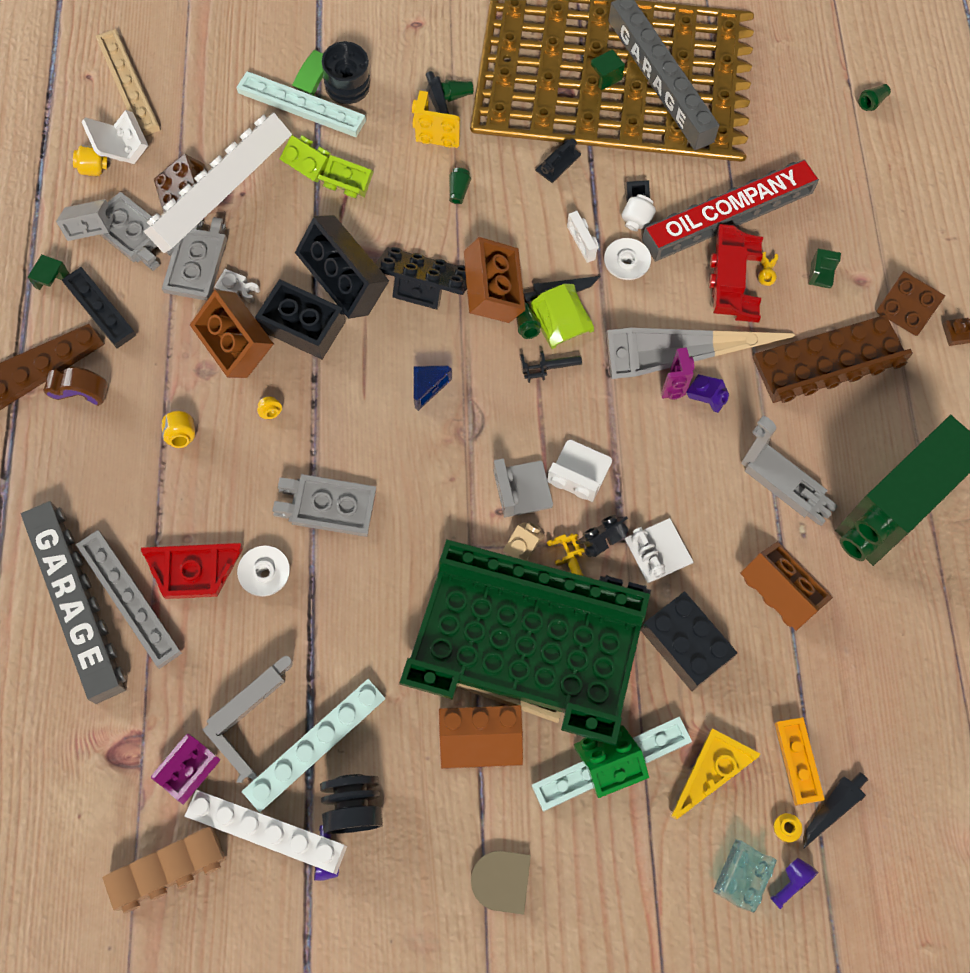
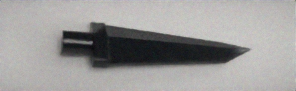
(436, 92)
(539, 288)
(840, 801)

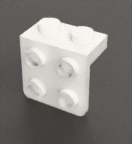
(121, 141)
(579, 470)

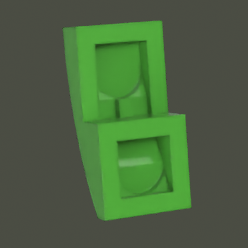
(310, 74)

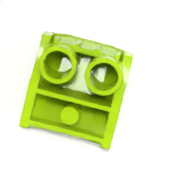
(561, 314)

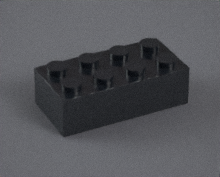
(341, 266)

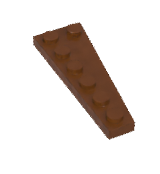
(31, 368)

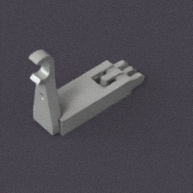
(784, 477)
(239, 708)

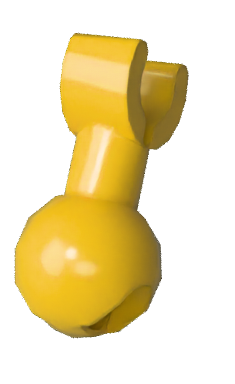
(767, 275)

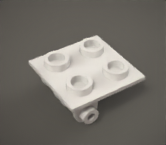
(658, 550)

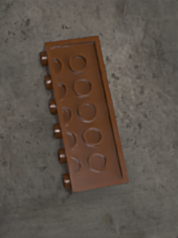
(830, 359)

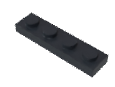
(99, 307)

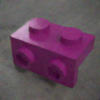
(679, 376)
(185, 768)

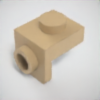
(524, 541)

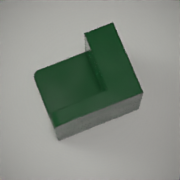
(609, 68)
(823, 268)
(46, 271)

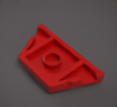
(191, 569)

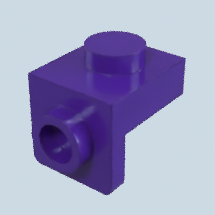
(709, 391)

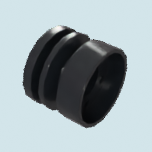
(346, 72)
(351, 804)

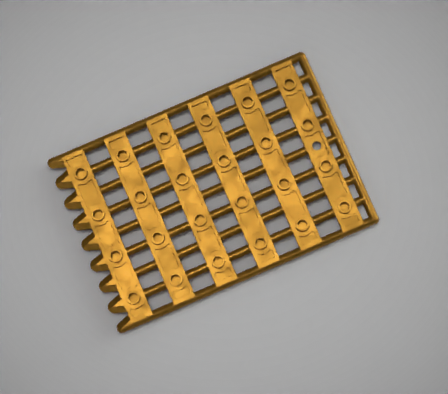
(632, 126)

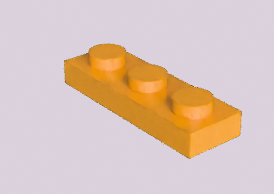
(799, 761)

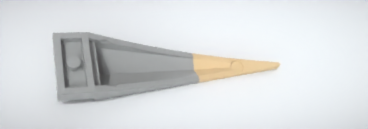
(648, 350)

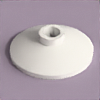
(627, 251)
(257, 561)

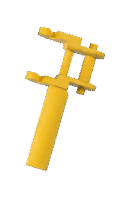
(570, 558)

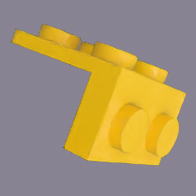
(434, 126)

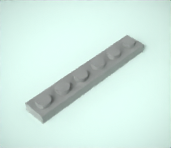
(129, 599)

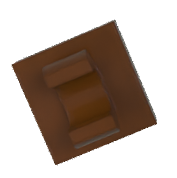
(957, 331)

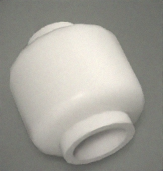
(638, 212)

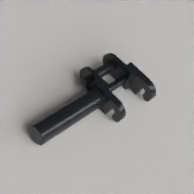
(547, 365)

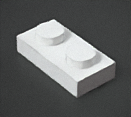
(579, 231)

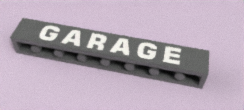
(663, 73)
(73, 602)

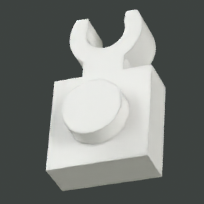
(236, 283)

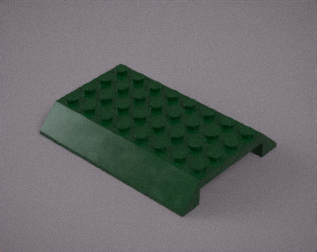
(529, 637)

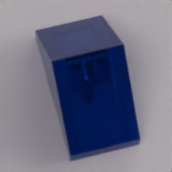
(428, 382)

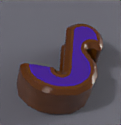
(76, 382)

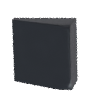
(636, 188)

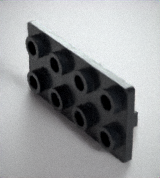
(421, 278)

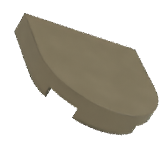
(501, 881)

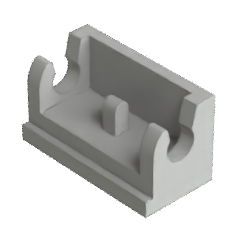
(85, 220)

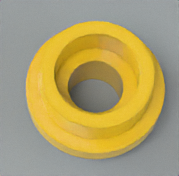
(269, 408)
(780, 831)

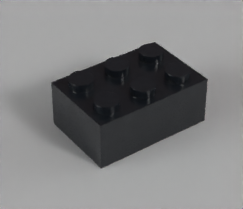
(301, 319)
(688, 641)

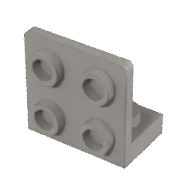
(522, 487)

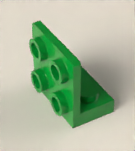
(611, 765)

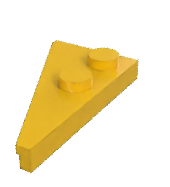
(716, 764)

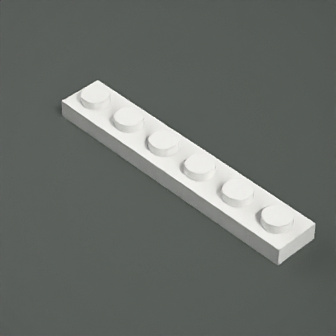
(266, 831)

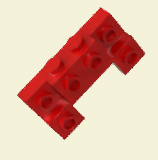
(729, 275)

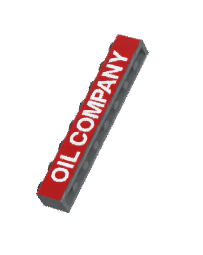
(730, 208)

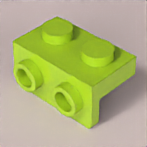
(304, 157)
(346, 176)

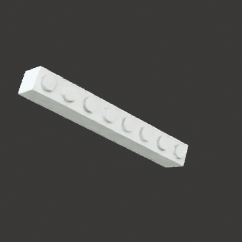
(217, 183)

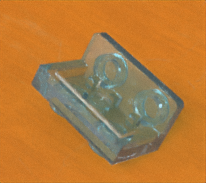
(744, 876)

